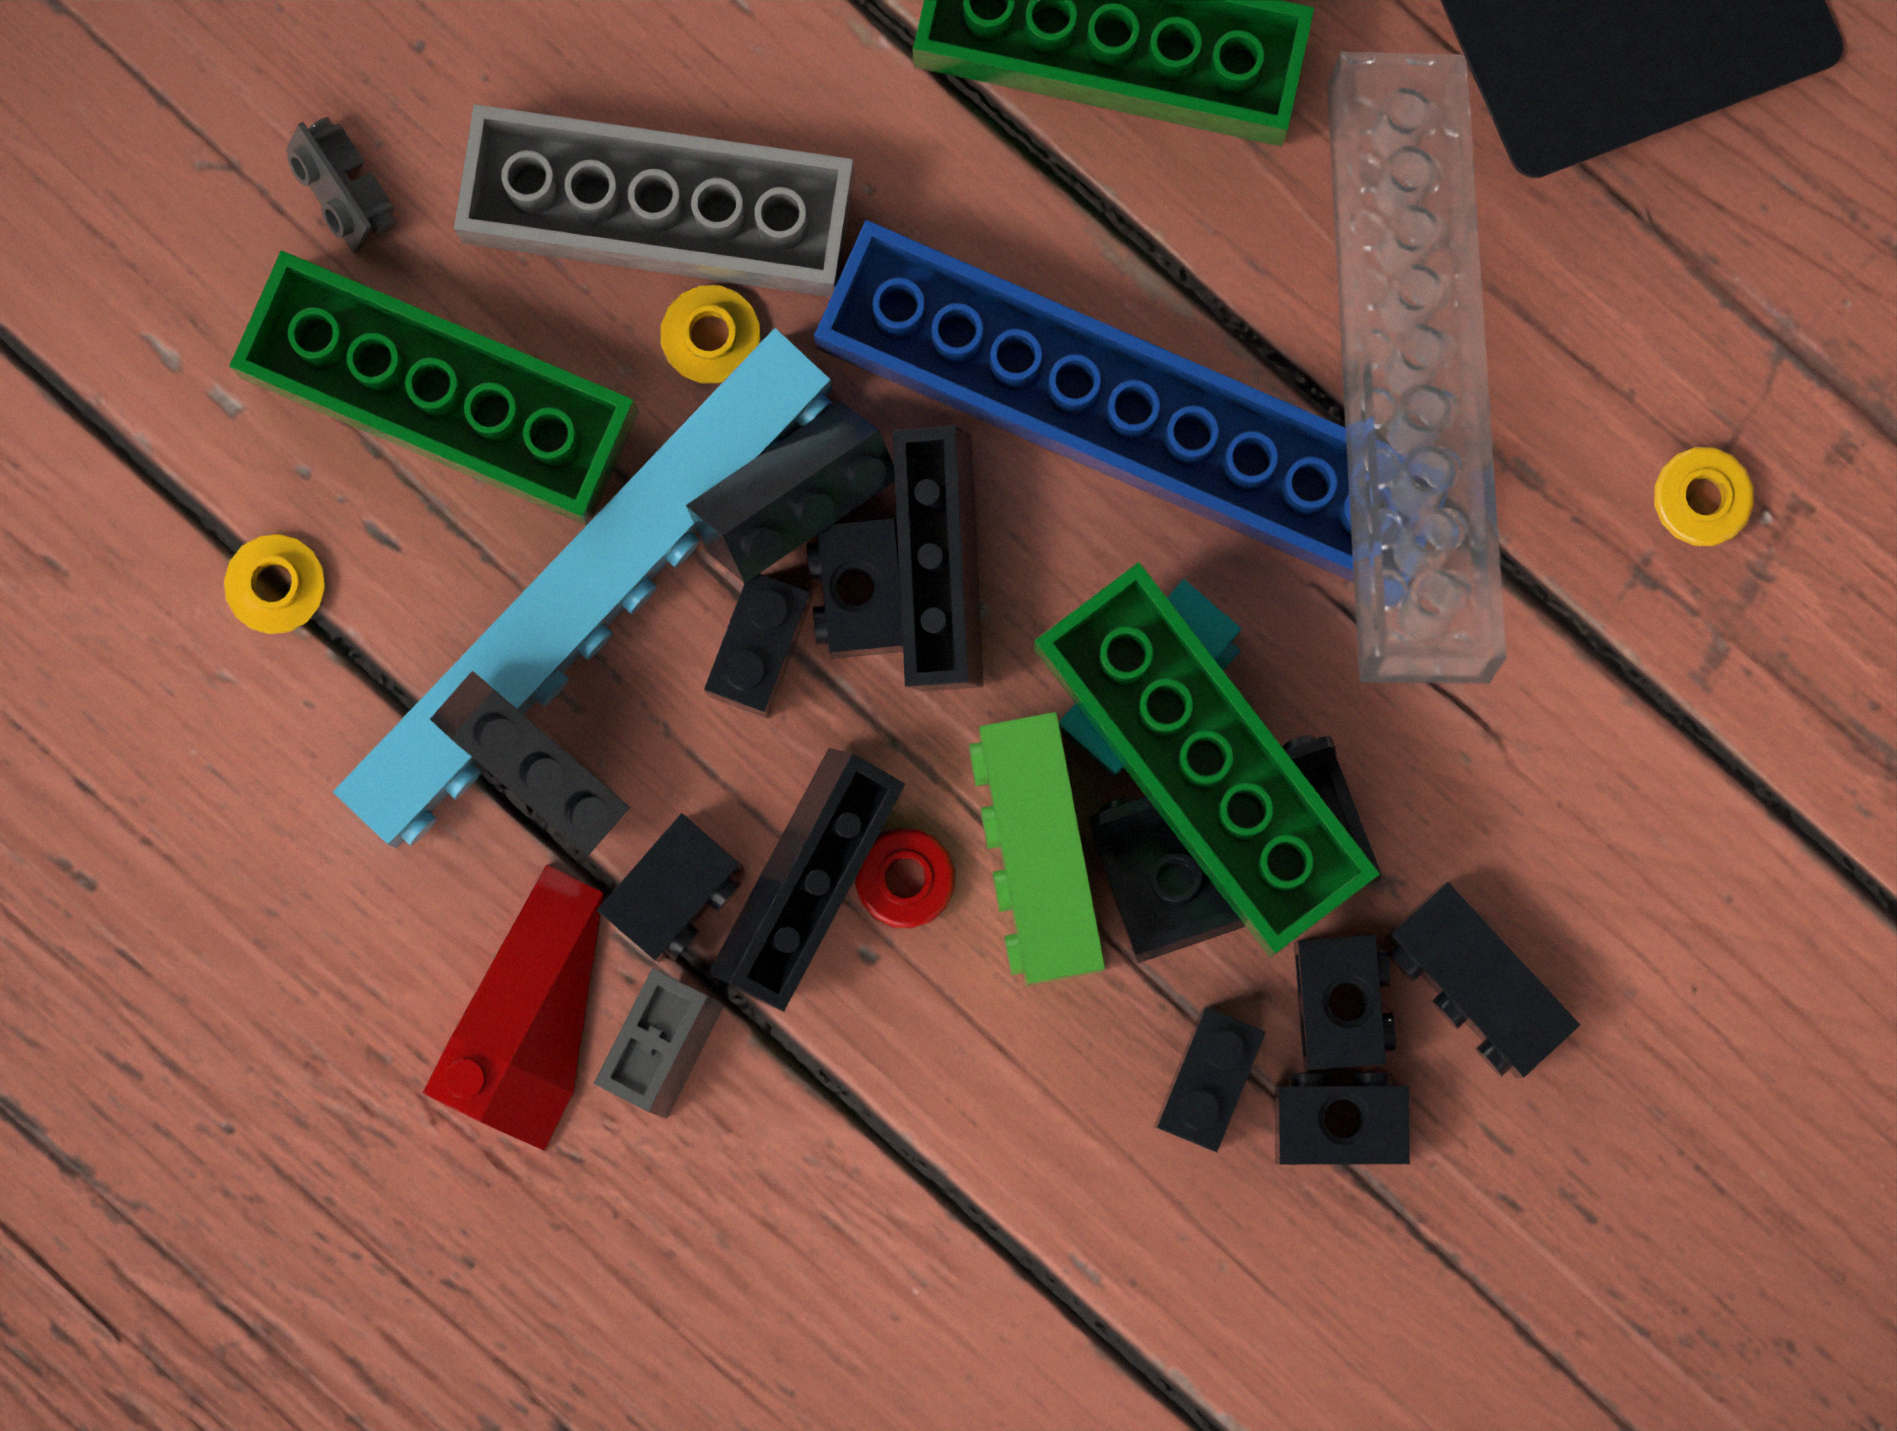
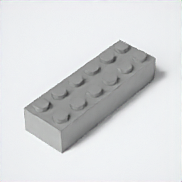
(654, 200)

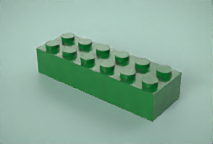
(1172, 61)
(434, 388)
(1204, 759)

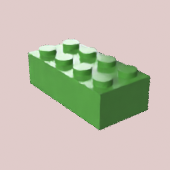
(1039, 850)

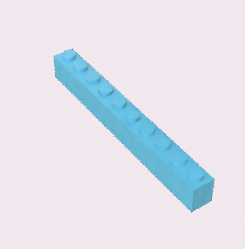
(588, 585)

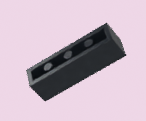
(937, 558)
(806, 878)

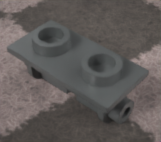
(322, 159)

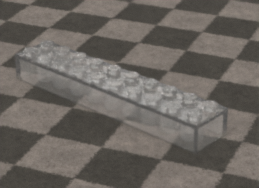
(1414, 370)

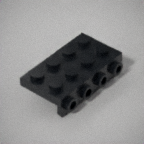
(1161, 887)

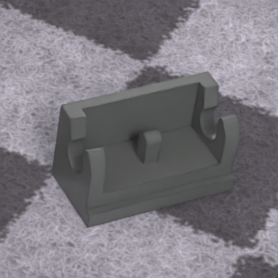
(659, 1044)

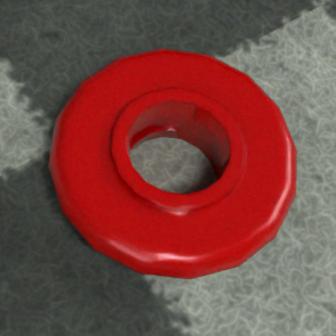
(937, 886)

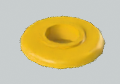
(687, 311)
(1721, 470)
(300, 601)

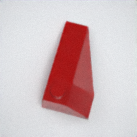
(524, 1026)

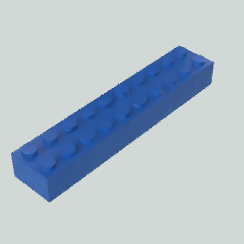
(1093, 395)

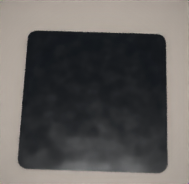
(1611, 72)

